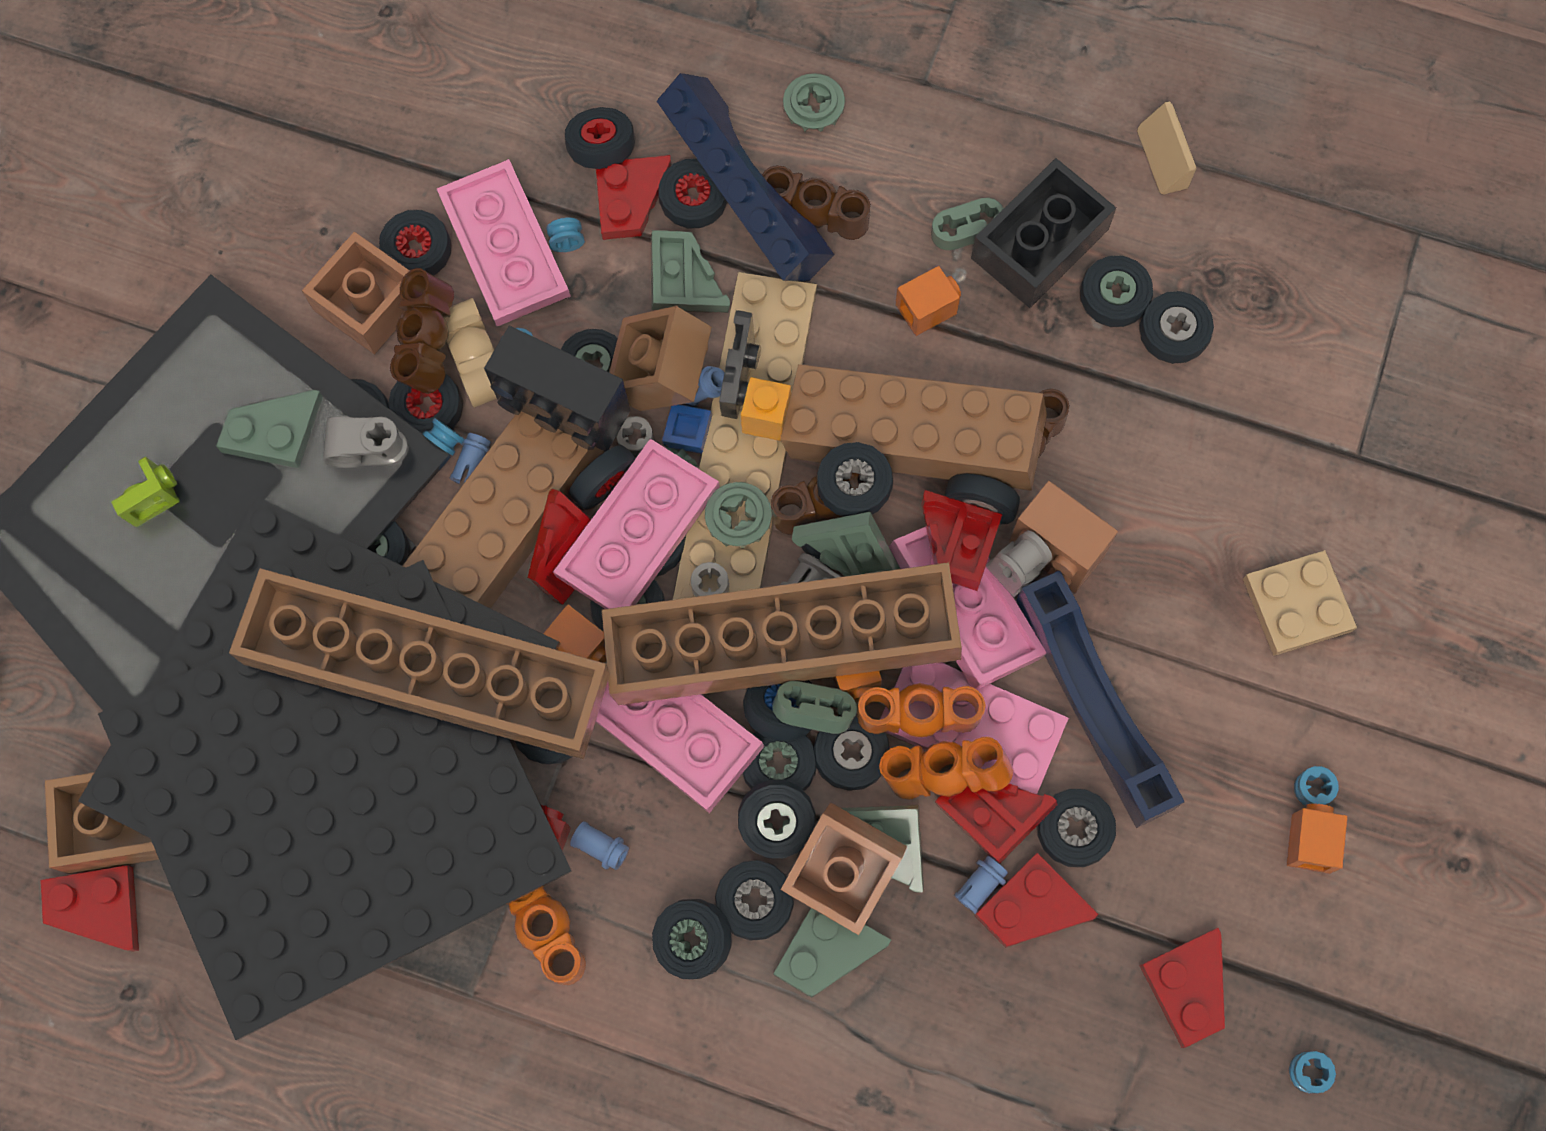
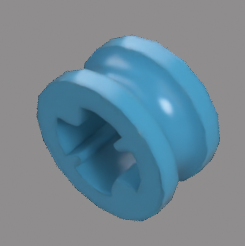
(565, 234)
(443, 436)
(1329, 779)
(1322, 1062)

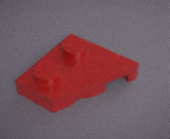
(628, 194)
(558, 531)
(959, 536)
(997, 818)
(94, 905)
(1033, 905)
(1190, 987)

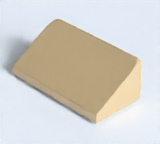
(1167, 150)

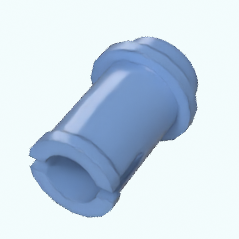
(709, 384)
(472, 453)
(600, 846)
(981, 884)

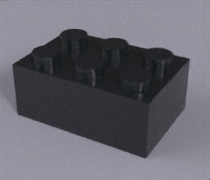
(1042, 232)
(557, 390)

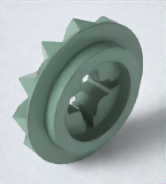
(824, 90)
(730, 498)

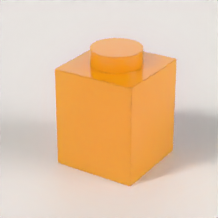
(765, 408)

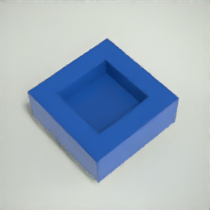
(687, 428)

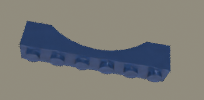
(777, 228)
(1123, 751)

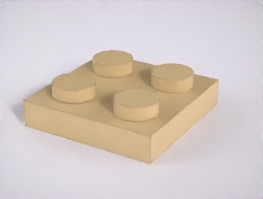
(1299, 603)

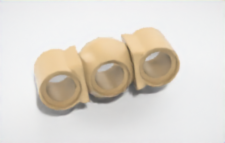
(470, 350)

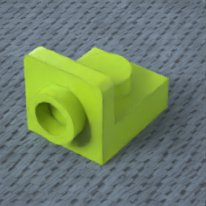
(148, 498)

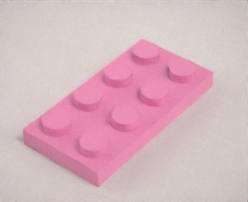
(503, 242)
(637, 528)
(990, 623)
(1020, 726)
(684, 742)

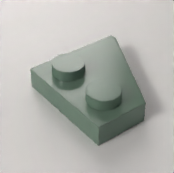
(682, 275)
(848, 544)
(825, 953)

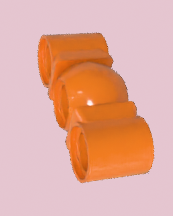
(940, 702)
(965, 772)
(555, 942)

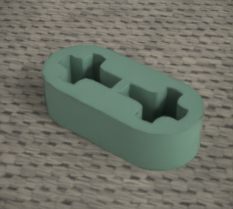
(965, 220)
(814, 707)

